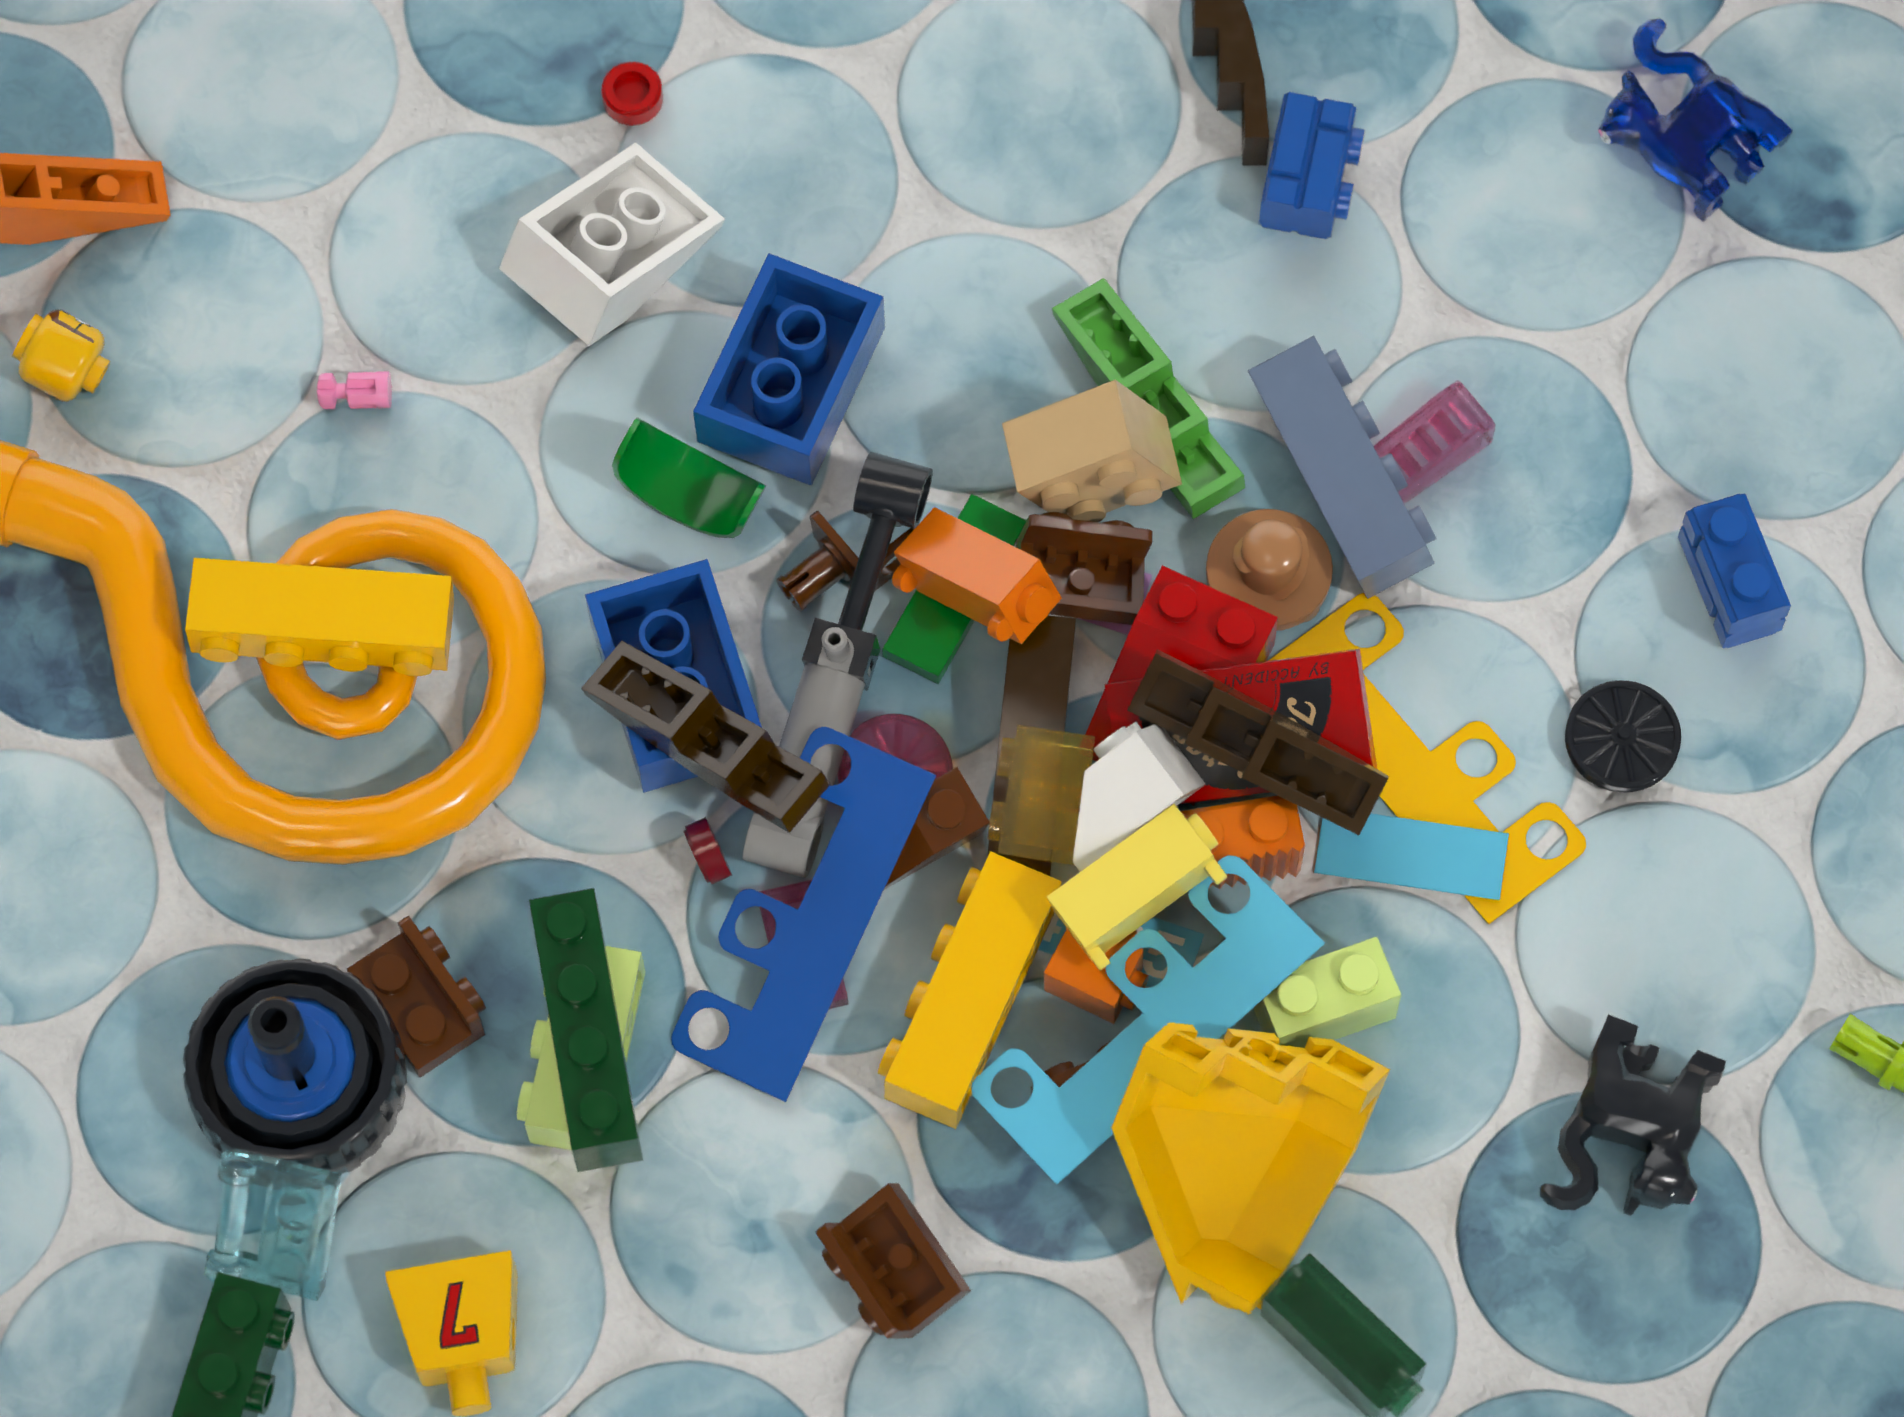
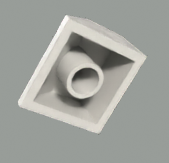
(1129, 786)

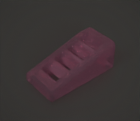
(1468, 413)

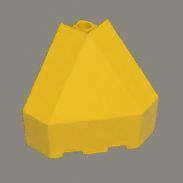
(1239, 1150)

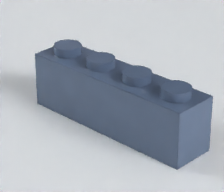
(1342, 466)

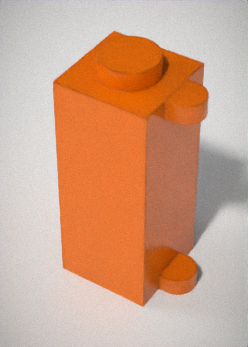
(976, 576)

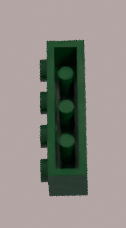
(236, 1350)

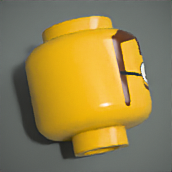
(61, 355)

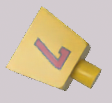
(459, 1324)

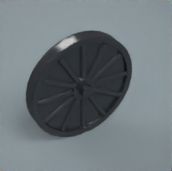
(1623, 736)

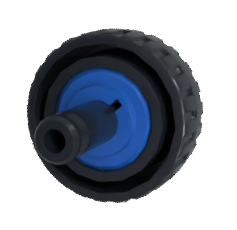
(296, 1066)

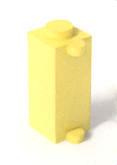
(1136, 881)

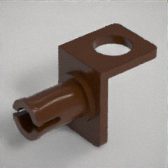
(829, 565)

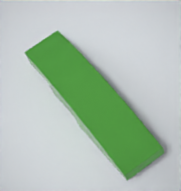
(1120, 349)

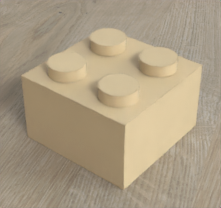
(1092, 453)

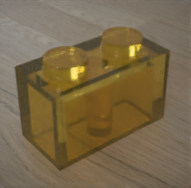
(1041, 795)

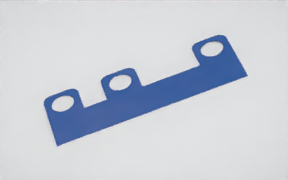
(821, 936)

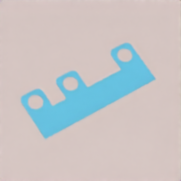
(1259, 952)

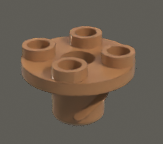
(1272, 564)

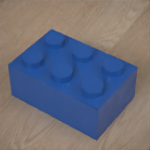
(789, 369)
(684, 626)

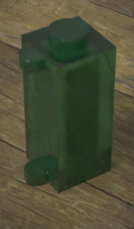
(1344, 1340)

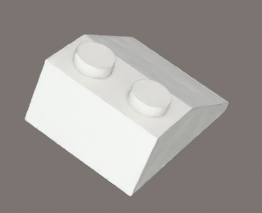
(608, 242)

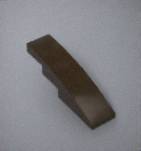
(1227, 32)
(1035, 694)
(705, 736)
(1258, 742)

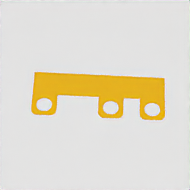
(1428, 782)

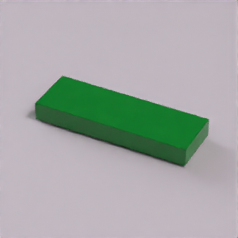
(931, 632)

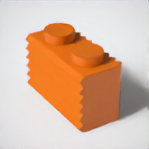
(1258, 831)

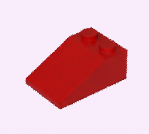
(1192, 626)

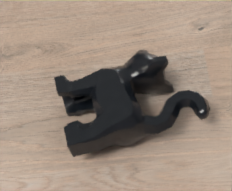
(1635, 1113)

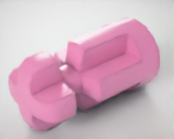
(360, 390)

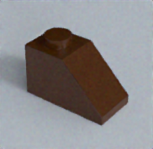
(943, 824)

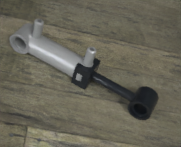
(841, 658)

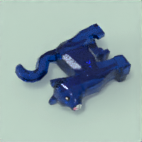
(1705, 121)

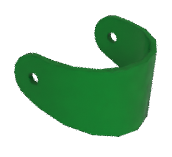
(685, 482)

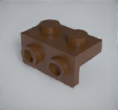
(1091, 564)
(892, 1264)

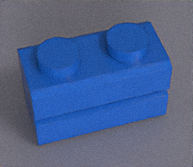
(1308, 166)
(1734, 570)

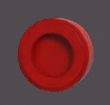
(632, 93)

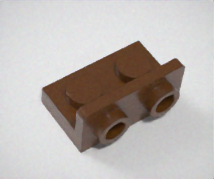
(425, 1002)

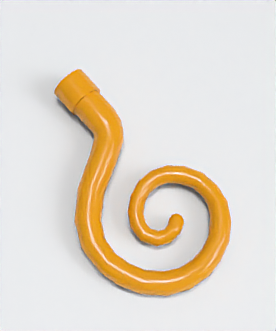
(132, 574)

